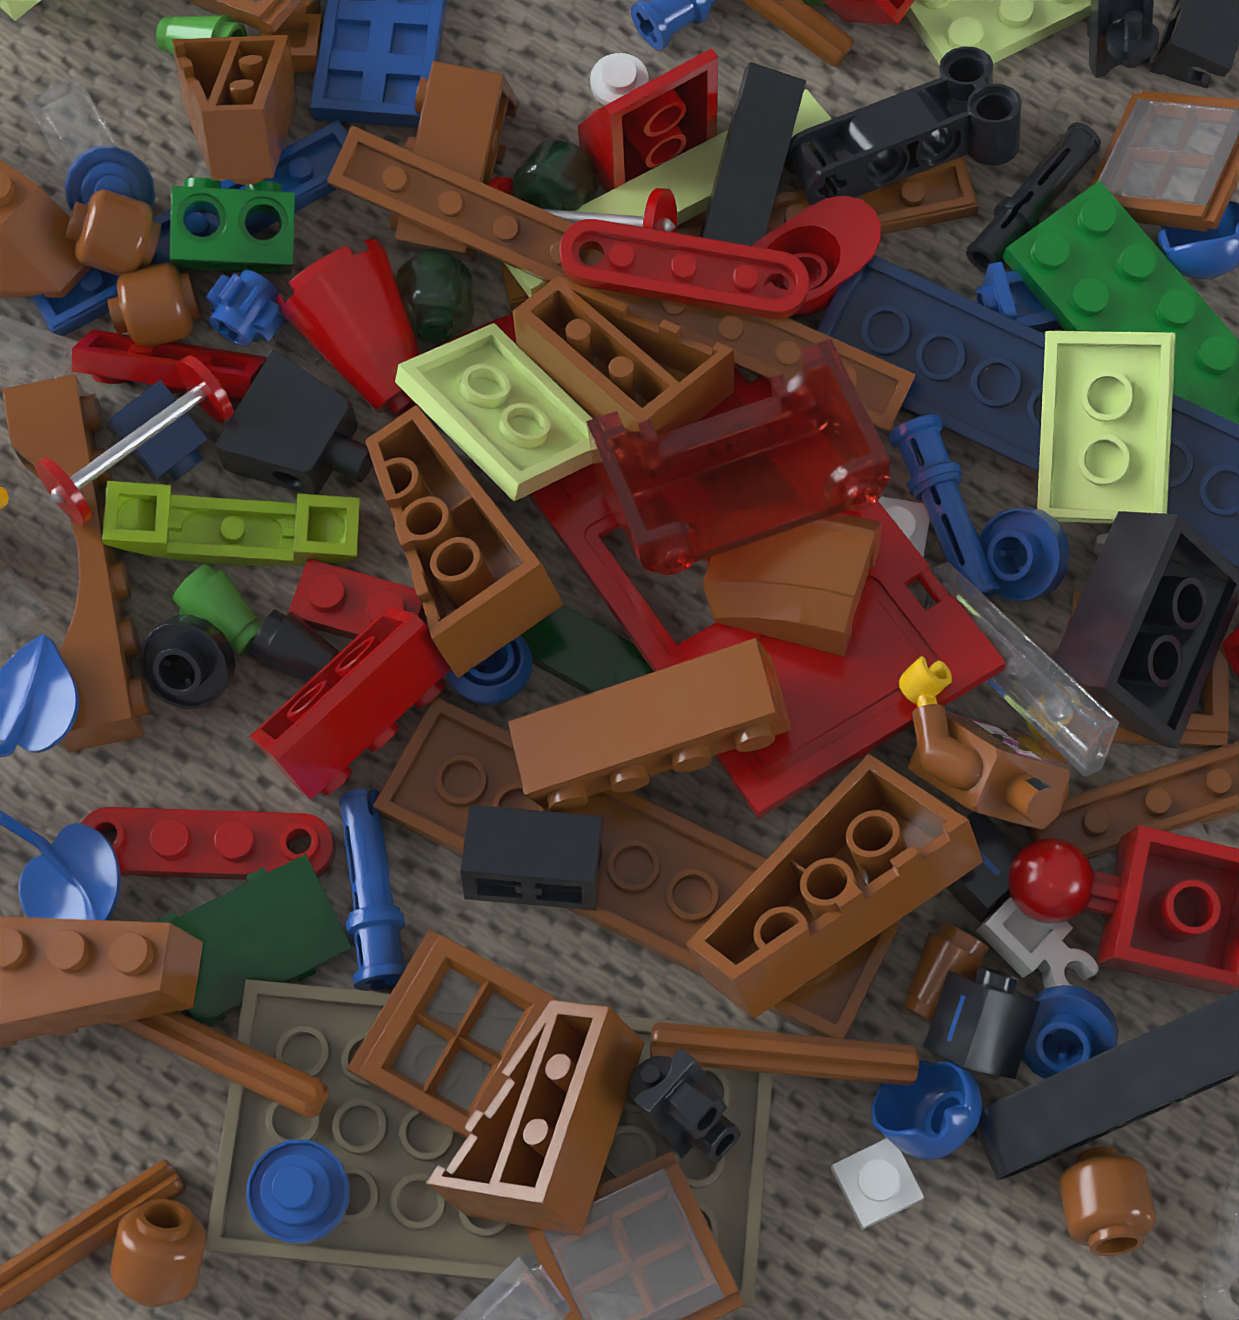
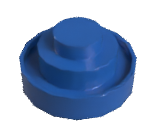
(110, 170)
(1029, 546)
(1068, 1030)
(298, 1192)

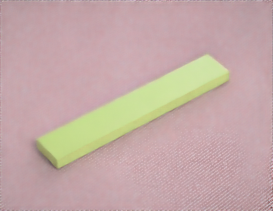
(687, 176)

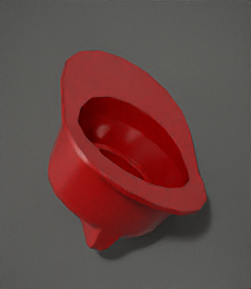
(831, 241)

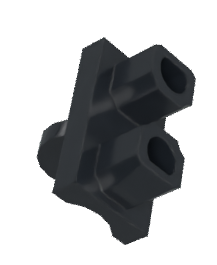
(1120, 34)
(683, 1106)

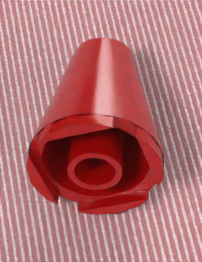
(356, 322)

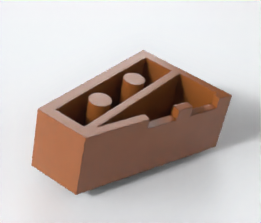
(460, 130)
(550, 1125)

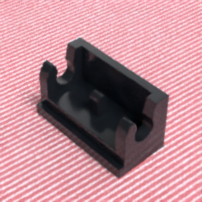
(1198, 36)
(532, 857)

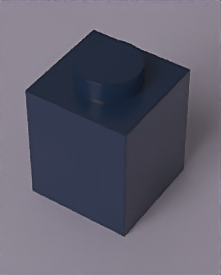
(172, 448)

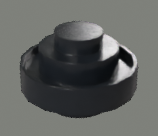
(187, 661)

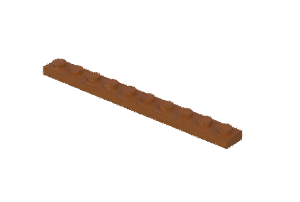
(531, 241)

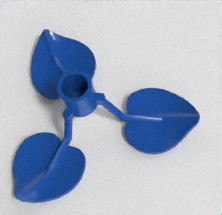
(80, 869)

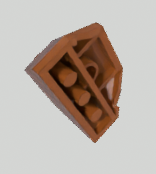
(33, 241)

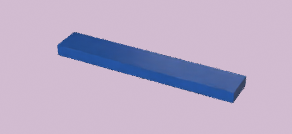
(300, 169)

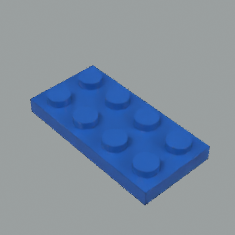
(375, 59)

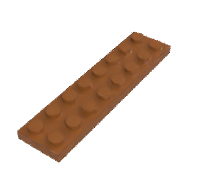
(656, 868)

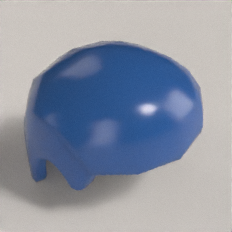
(1201, 252)
(932, 1113)

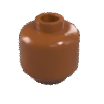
(113, 233)
(155, 305)
(1107, 1201)
(158, 1253)

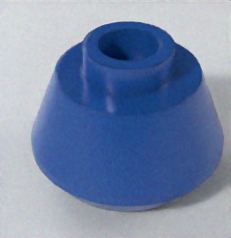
(496, 677)

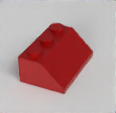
(353, 702)

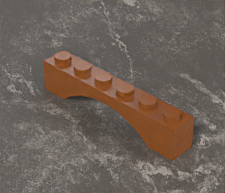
(59, 423)

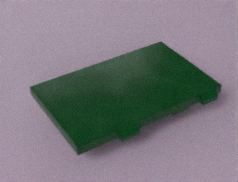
(260, 932)

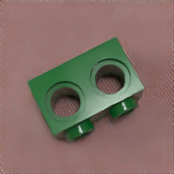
(231, 245)

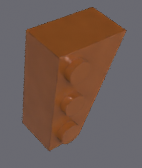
(238, 102)
(621, 360)

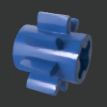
(245, 308)

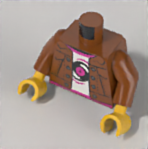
(982, 763)

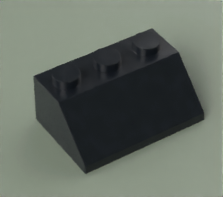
(1150, 623)

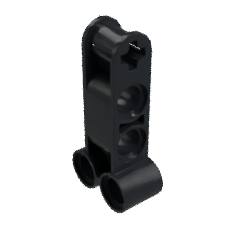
(912, 131)

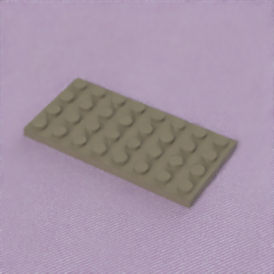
(393, 1151)

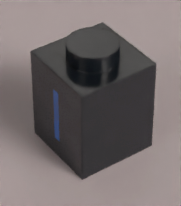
(986, 884)
(982, 1022)

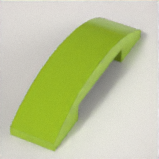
(227, 530)

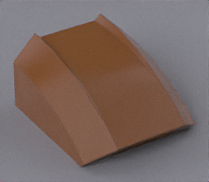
(797, 582)

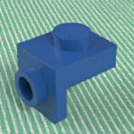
(1012, 298)

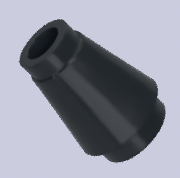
(291, 646)

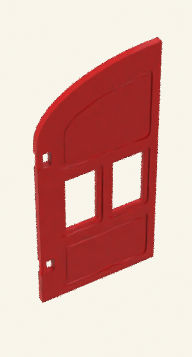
(832, 701)

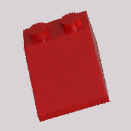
(653, 122)

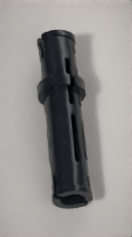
(1022, 211)

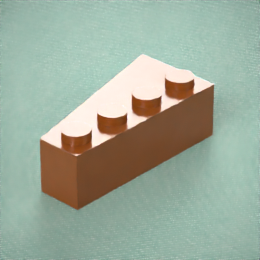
(463, 554)
(833, 885)
(90, 973)

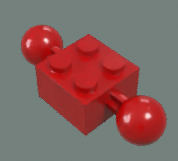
(1164, 907)

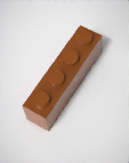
(650, 727)

